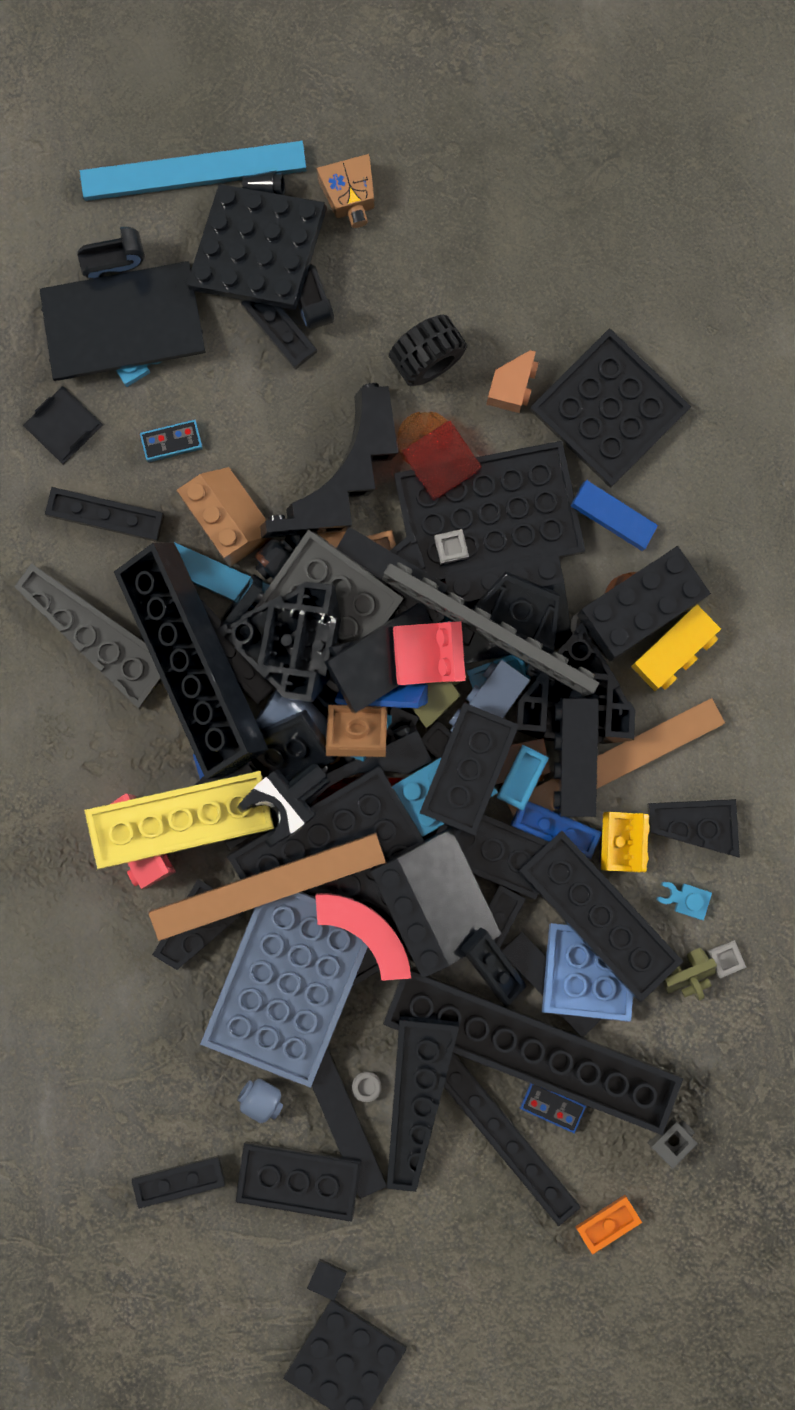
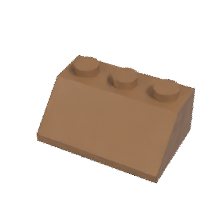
(225, 513)

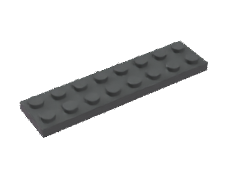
(500, 635)

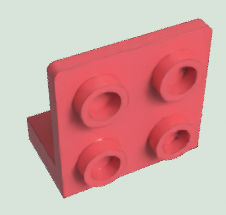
(429, 653)

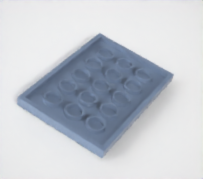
(285, 989)

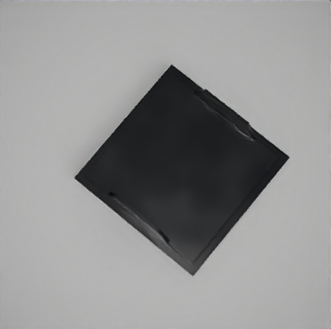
(62, 425)

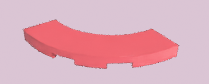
(370, 928)

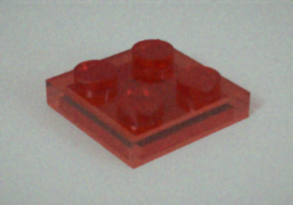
(441, 459)

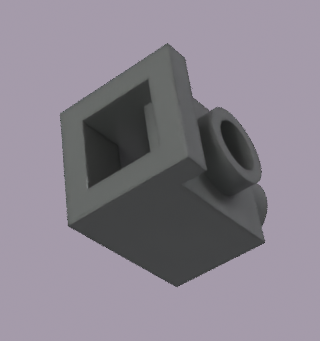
(674, 1153)

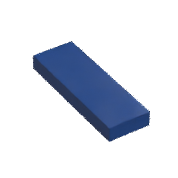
(614, 515)
(547, 824)

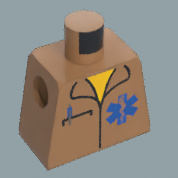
(348, 188)

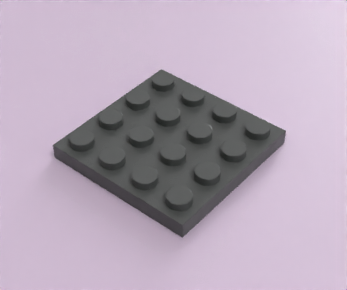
(361, 597)

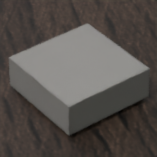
(451, 546)
(727, 958)

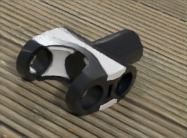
(287, 799)

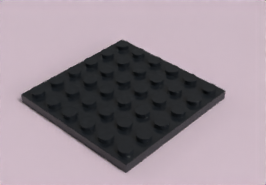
(349, 813)

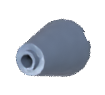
(281, 708)

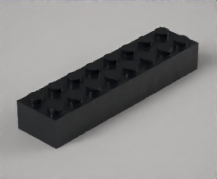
(190, 660)

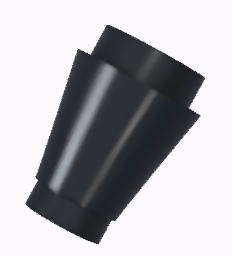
(266, 182)

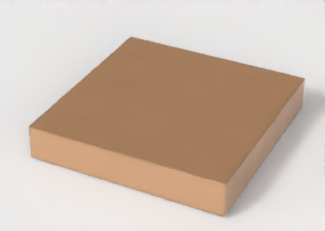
(356, 733)

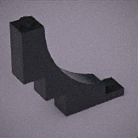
(328, 507)

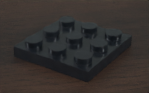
(344, 1360)

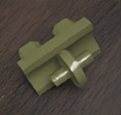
(700, 968)

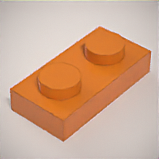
(608, 1224)

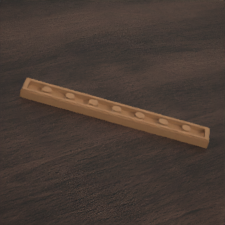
(642, 749)
(267, 886)

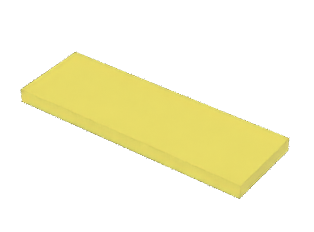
(175, 821)

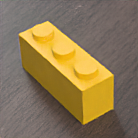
(677, 649)

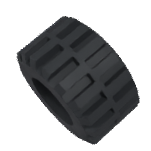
(427, 350)

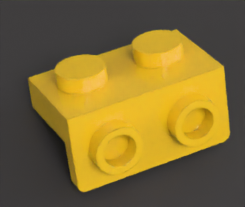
(625, 842)

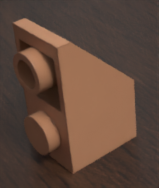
(510, 383)

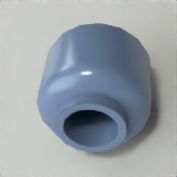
(260, 1100)

